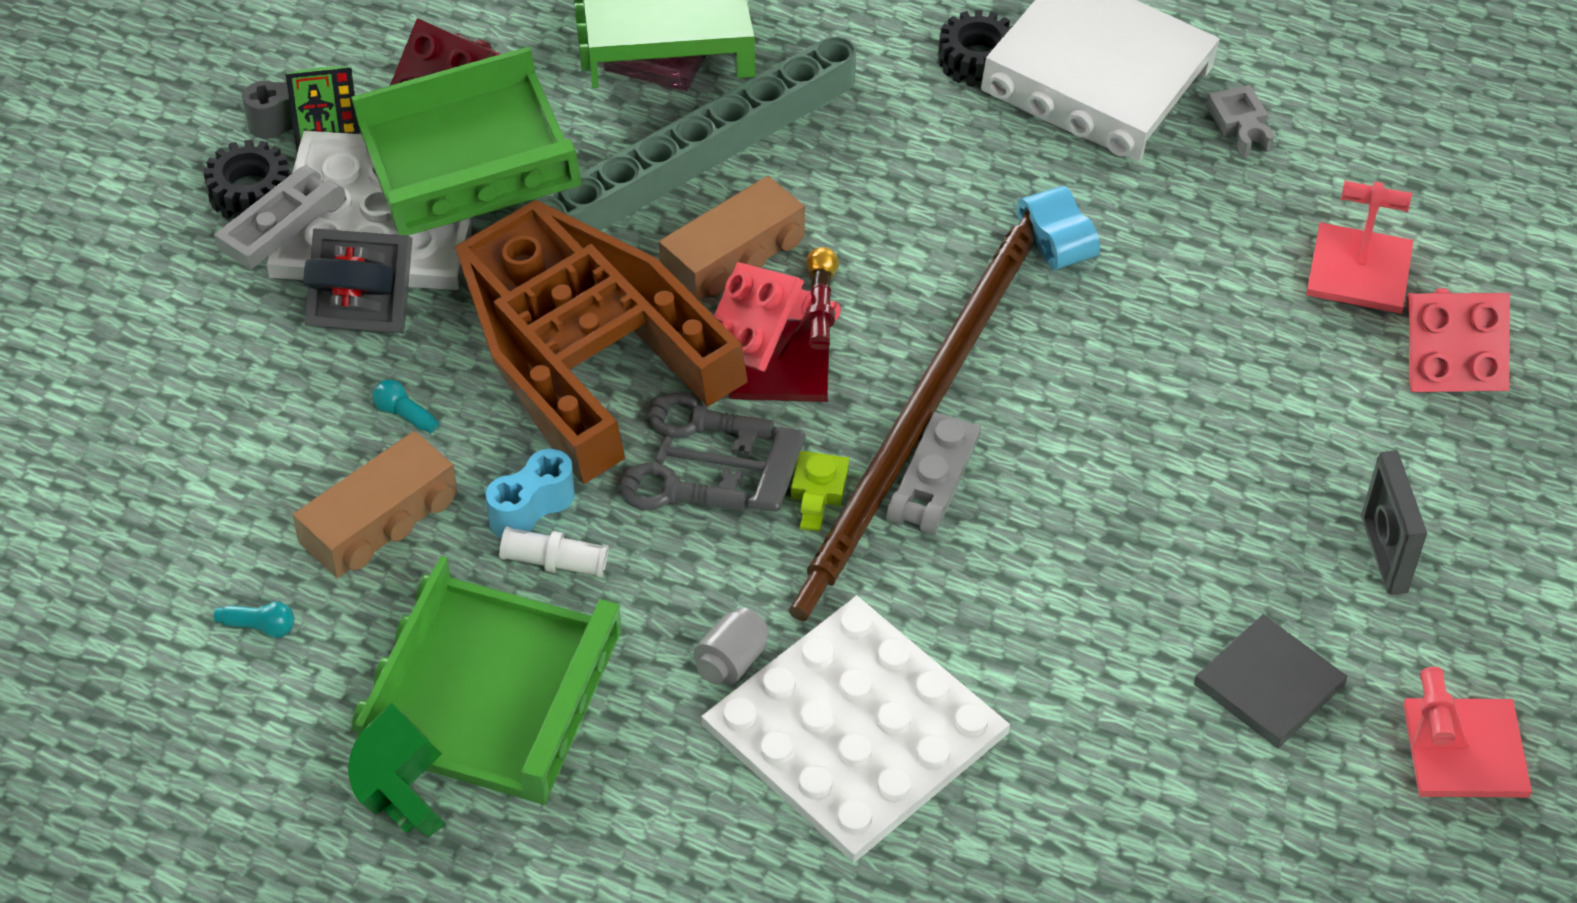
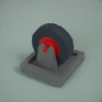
(358, 280)

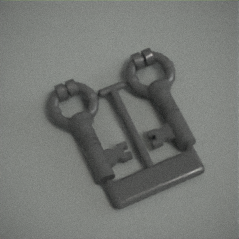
(773, 480)

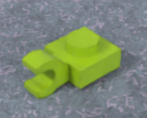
(818, 482)

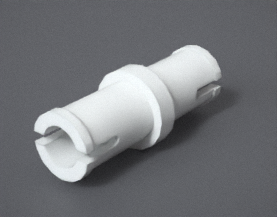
(553, 552)

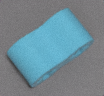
(1060, 227)
(535, 491)

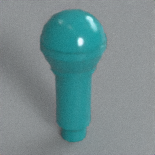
(392, 398)
(272, 619)

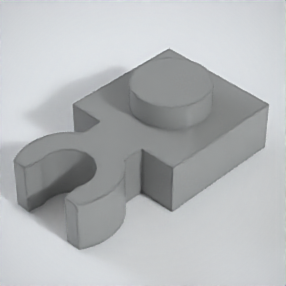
(1242, 114)

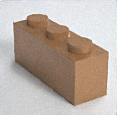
(738, 230)
(376, 504)

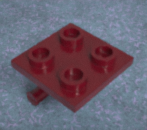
(436, 50)
(800, 359)

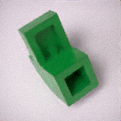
(386, 763)

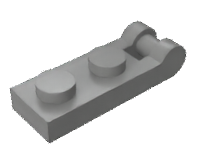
(278, 216)
(934, 472)

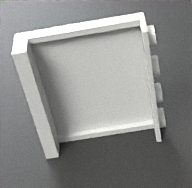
(1099, 68)

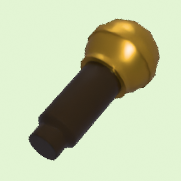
(822, 265)

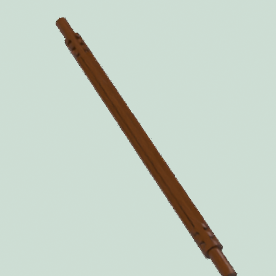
(913, 419)

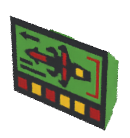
(322, 101)

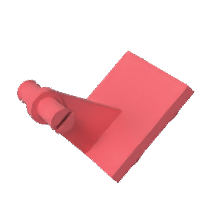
(1362, 264)
(758, 307)
(1458, 341)
(1464, 744)

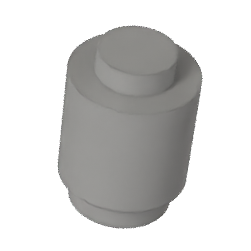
(731, 646)

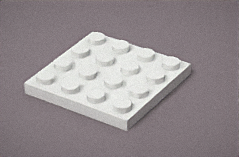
(364, 209)
(855, 727)

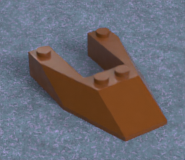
(565, 291)

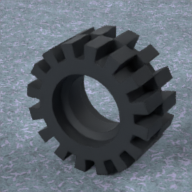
(964, 33)
(241, 163)

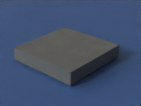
(1393, 523)
(1270, 680)

